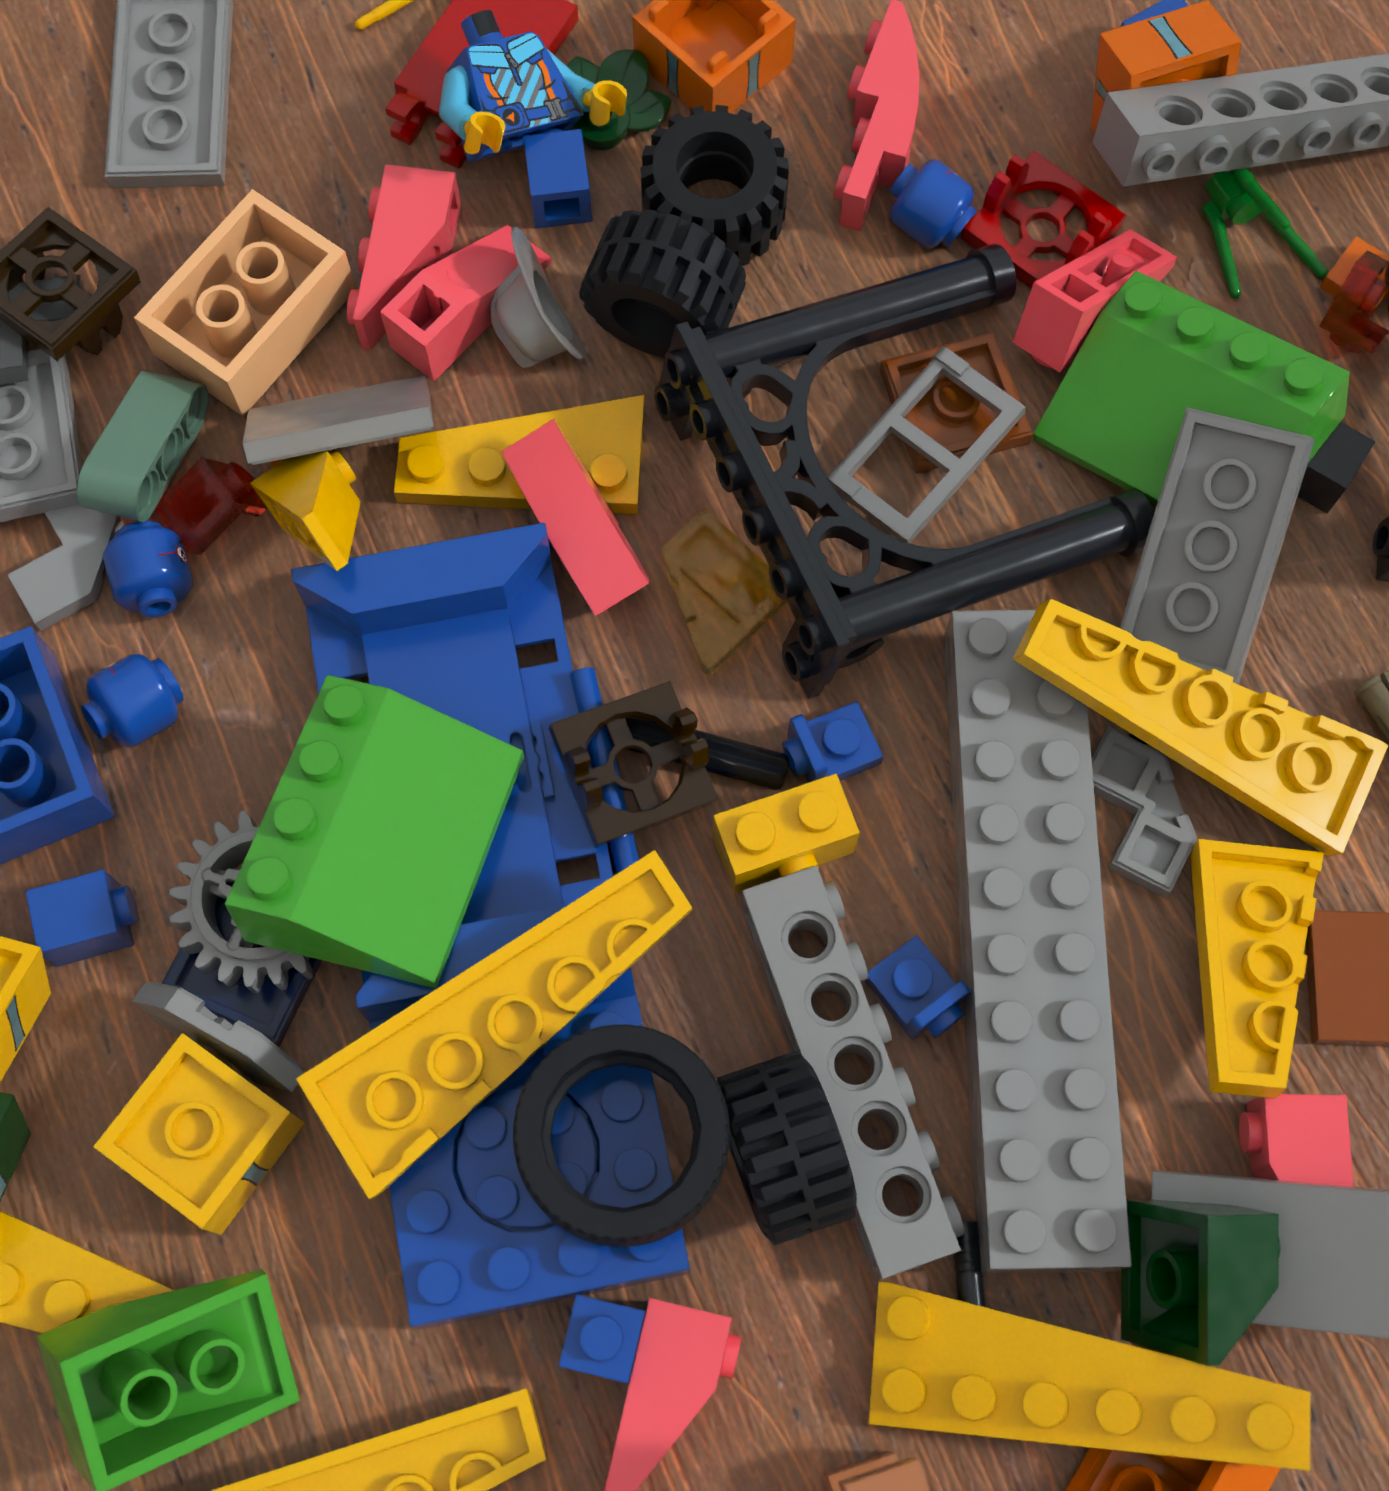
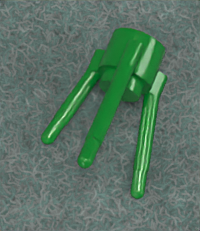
(1240, 198)

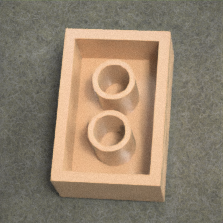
(247, 302)

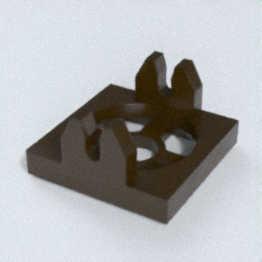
(91, 312)
(661, 707)

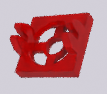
(1039, 173)

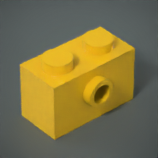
(785, 833)

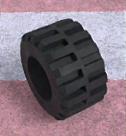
(722, 149)
(658, 274)
(788, 1148)

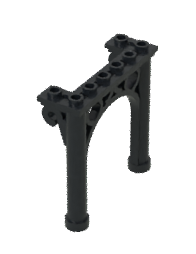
(836, 614)

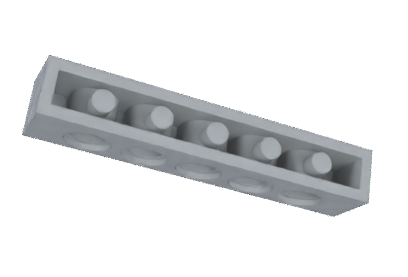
(1245, 120)
(807, 904)

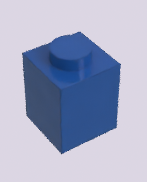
(558, 178)
(82, 917)
(602, 1339)

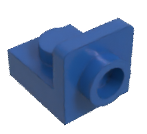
(831, 744)
(918, 990)

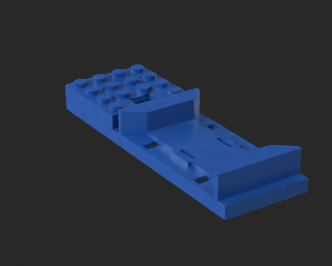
(446, 634)

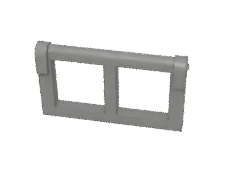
(958, 470)

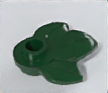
(643, 108)

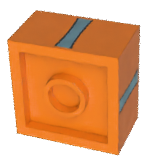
(714, 48)
(1165, 50)

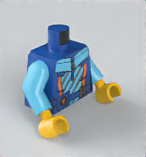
(516, 89)

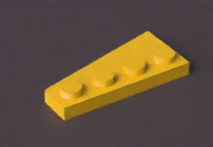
(469, 469)
(1251, 947)

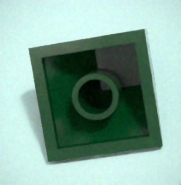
(1196, 1276)

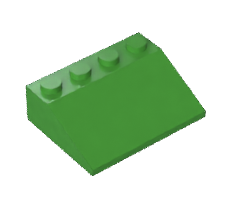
(1170, 352)
(374, 834)

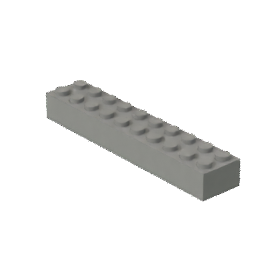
(1033, 961)

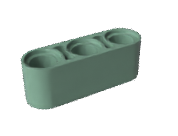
(142, 446)

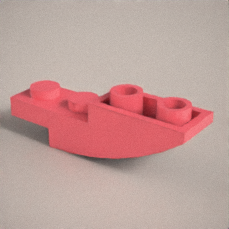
(883, 112)

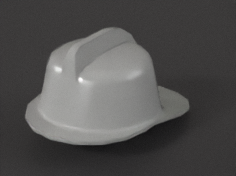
(528, 313)

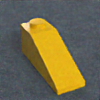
(313, 503)

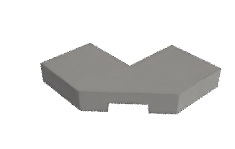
(71, 573)
(1160, 831)
(238, 1043)

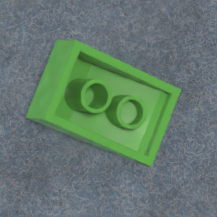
(166, 1375)

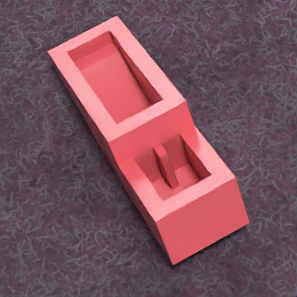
(575, 517)

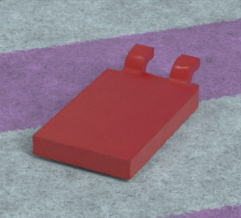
(421, 80)

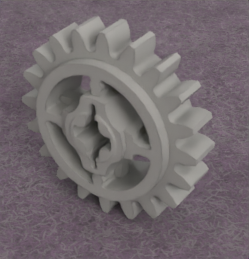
(215, 878)

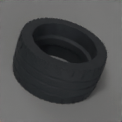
(571, 1063)

